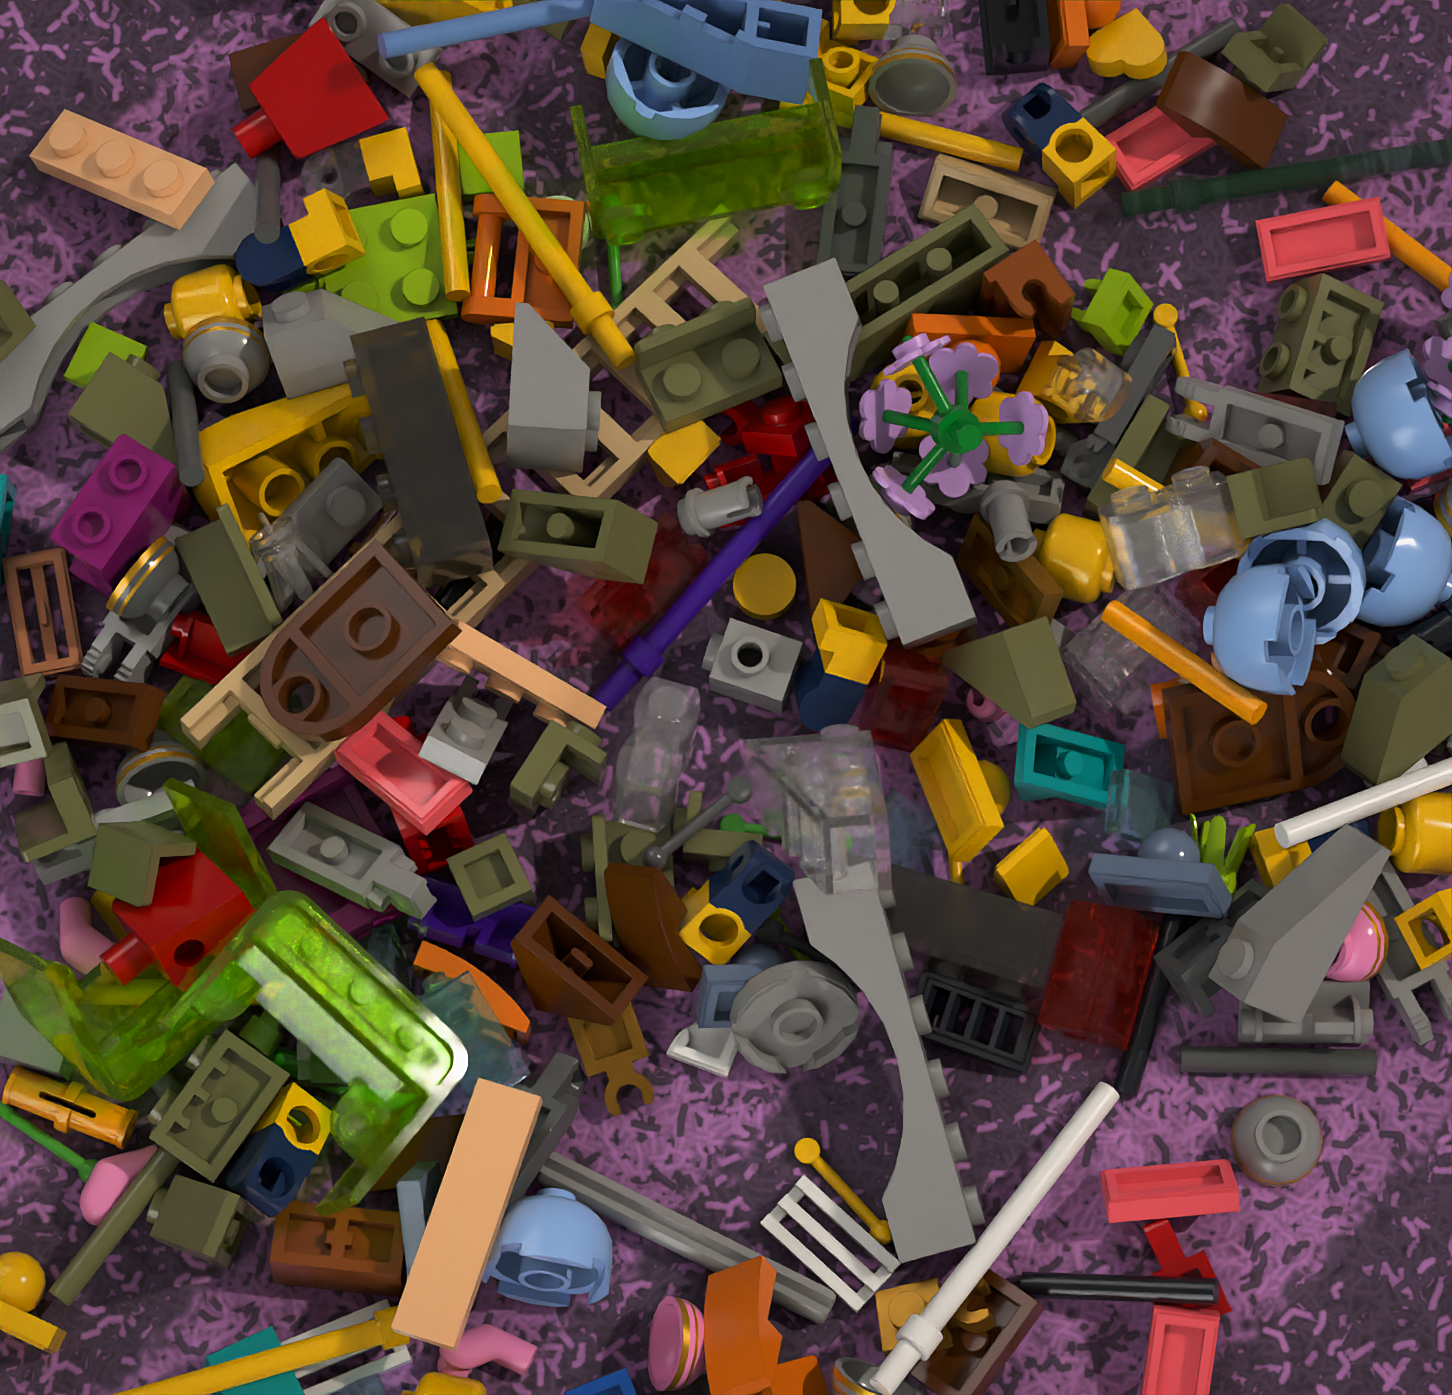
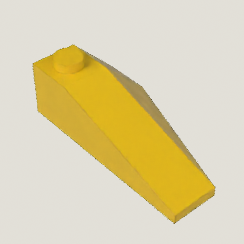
(276, 450)

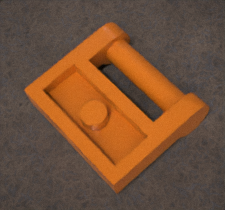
(531, 279)

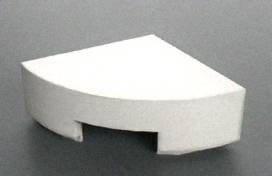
(705, 1048)

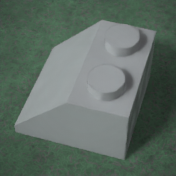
(549, 401)

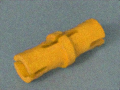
(29, 1090)

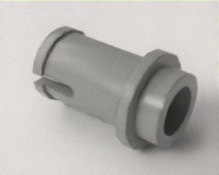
(706, 510)
(1006, 510)

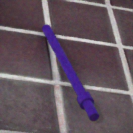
(644, 654)

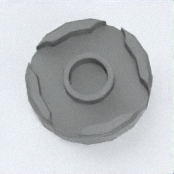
(795, 1016)

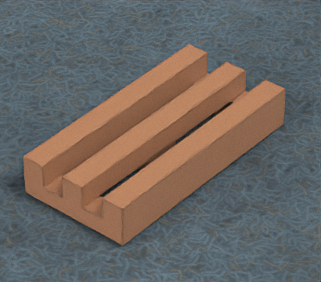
(36, 562)

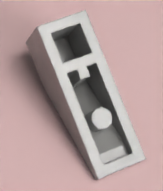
(1297, 928)

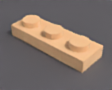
(122, 169)
(516, 677)

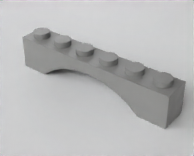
(118, 275)
(821, 335)
(925, 1192)

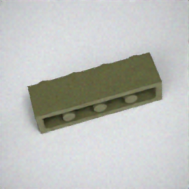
(927, 276)

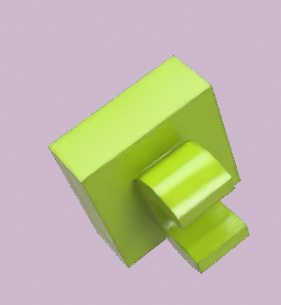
(1115, 311)

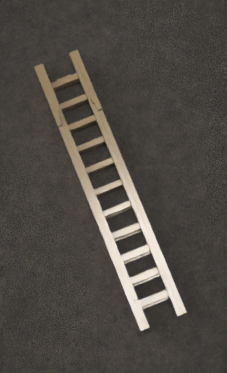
(627, 455)

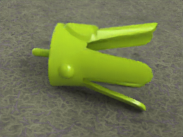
(1213, 846)

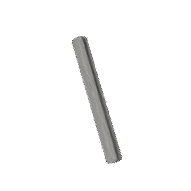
(679, 1233)

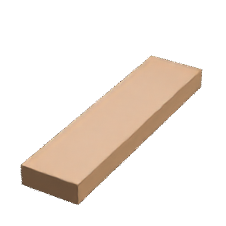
(467, 1214)

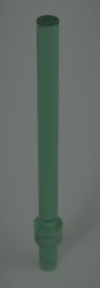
(1186, 193)

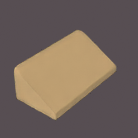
(1011, 204)

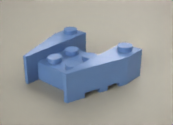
(742, 44)

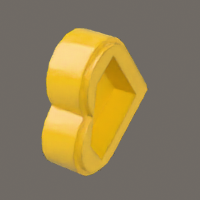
(1127, 47)

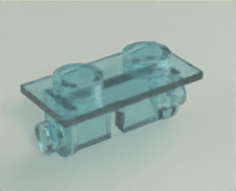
(470, 1017)

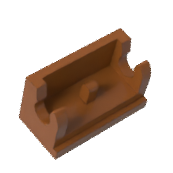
(1028, 288)
(342, 1252)

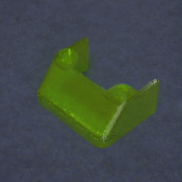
(713, 173)
(347, 1012)
(96, 1016)

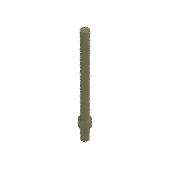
(259, 1033)

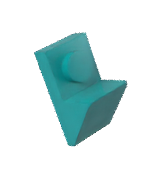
(1065, 765)

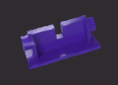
(453, 924)

